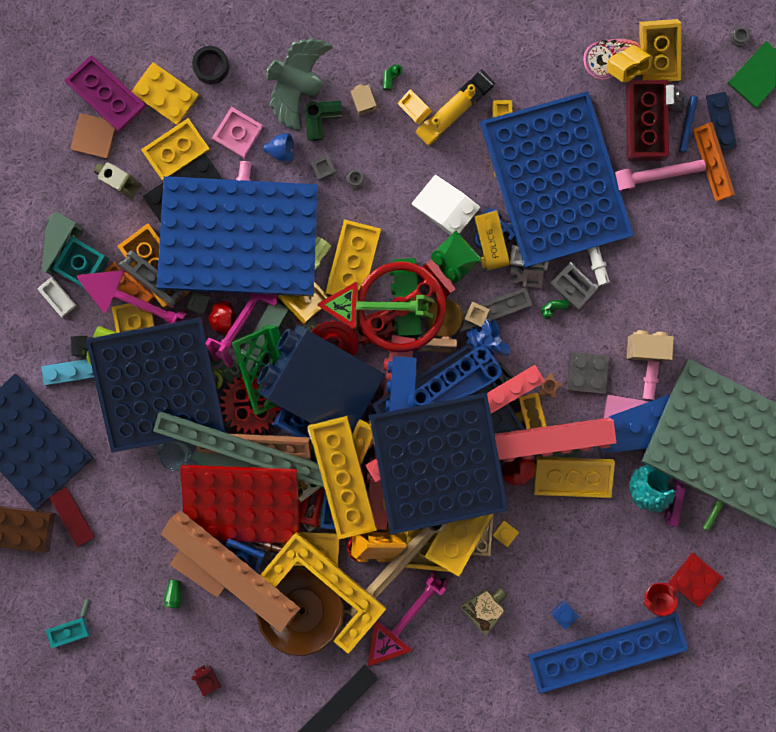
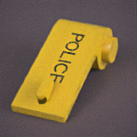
(492, 241)

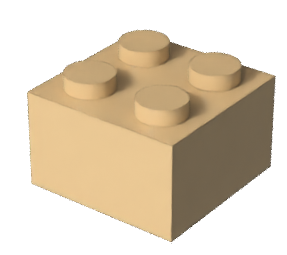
(650, 347)

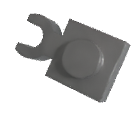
(530, 276)

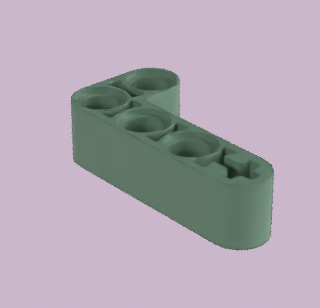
(272, 316)

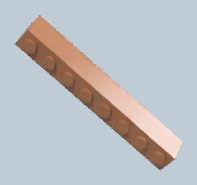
(230, 571)

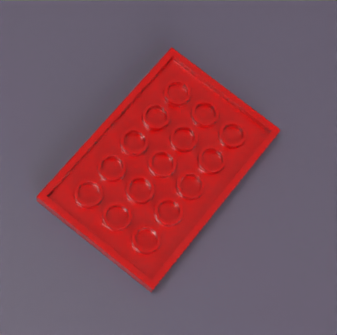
(242, 502)

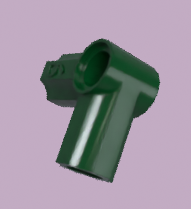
(314, 124)

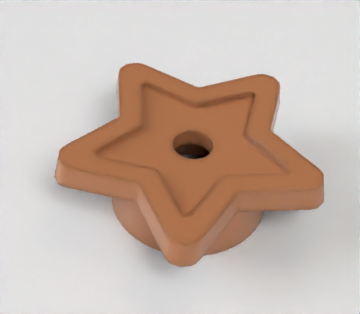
(554, 385)

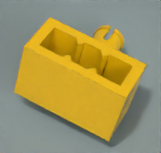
(531, 411)

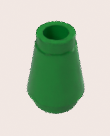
(173, 594)

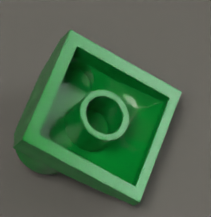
(455, 257)

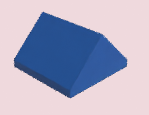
(291, 424)
(247, 553)

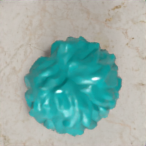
(650, 489)

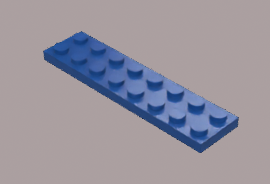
(607, 652)

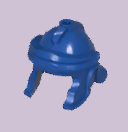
(489, 338)

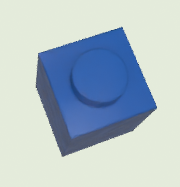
(564, 614)

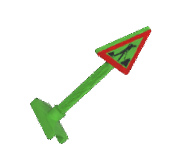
(345, 305)

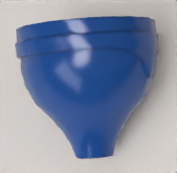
(280, 147)

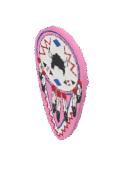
(598, 54)

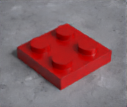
(695, 579)

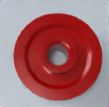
(345, 336)

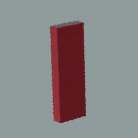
(72, 517)

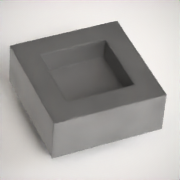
(323, 167)

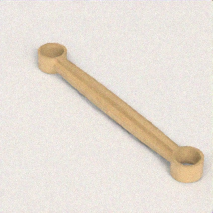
(398, 564)

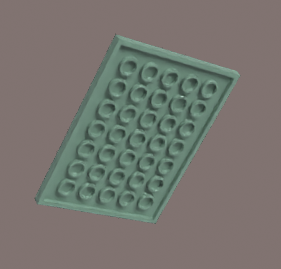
(719, 442)

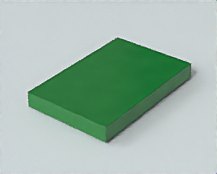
(756, 76)

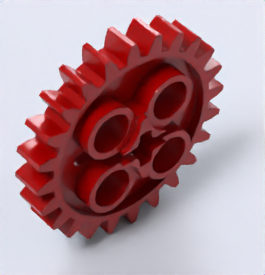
(251, 420)

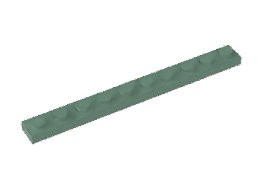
(236, 447)

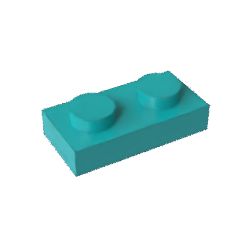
(67, 632)

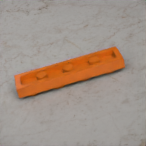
(714, 161)

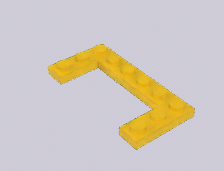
(368, 607)

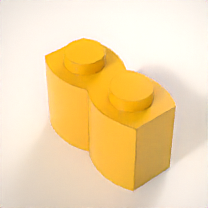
(629, 63)

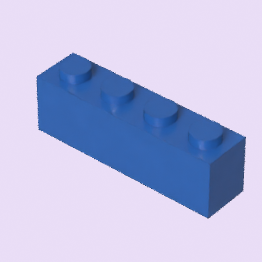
(402, 382)

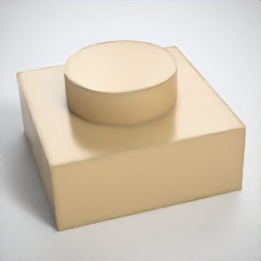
(476, 314)

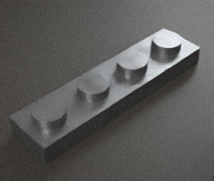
(502, 306)

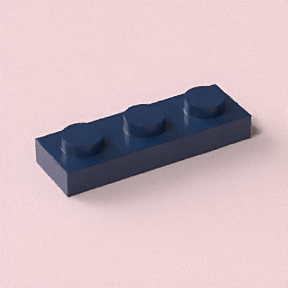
(721, 120)

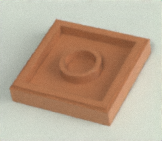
(93, 136)

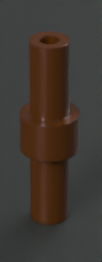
(270, 547)

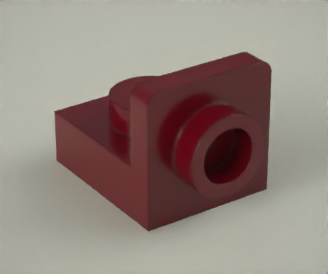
(206, 679)

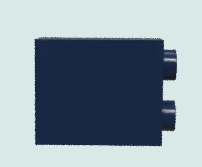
(318, 379)

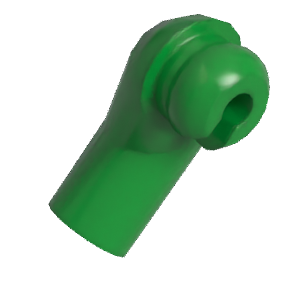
(553, 305)

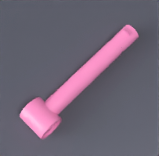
(627, 179)

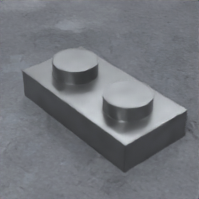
(675, 98)

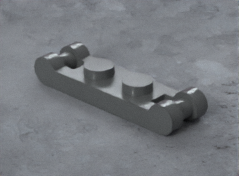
(147, 276)

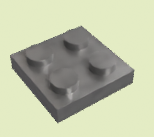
(588, 372)

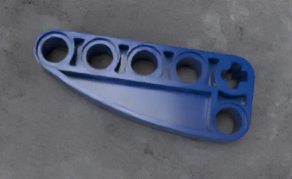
(463, 382)

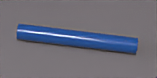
(688, 124)

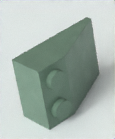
(57, 236)

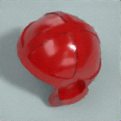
(661, 599)

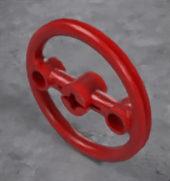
(429, 280)

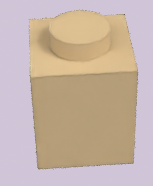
(363, 99)

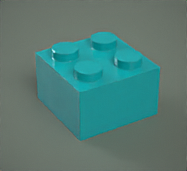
(79, 259)

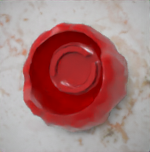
(222, 317)
(519, 471)

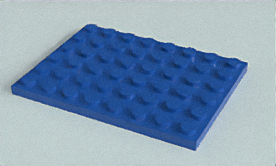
(556, 179)
(237, 236)

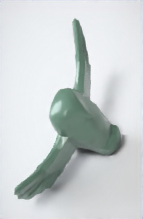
(295, 79)

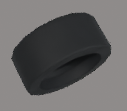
(206, 50)

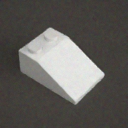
(446, 205)

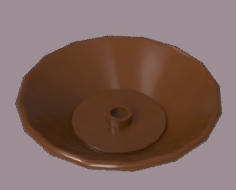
(317, 626)

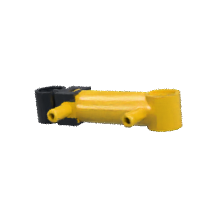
(466, 97)

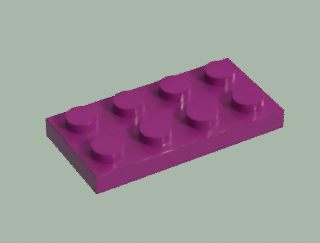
(105, 93)

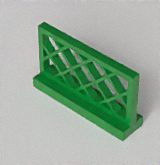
(271, 336)

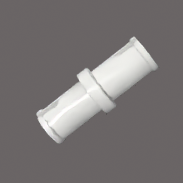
(598, 266)

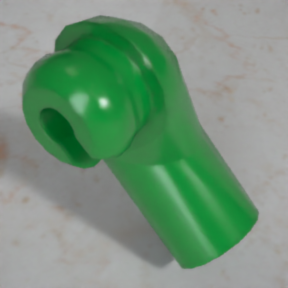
(390, 74)

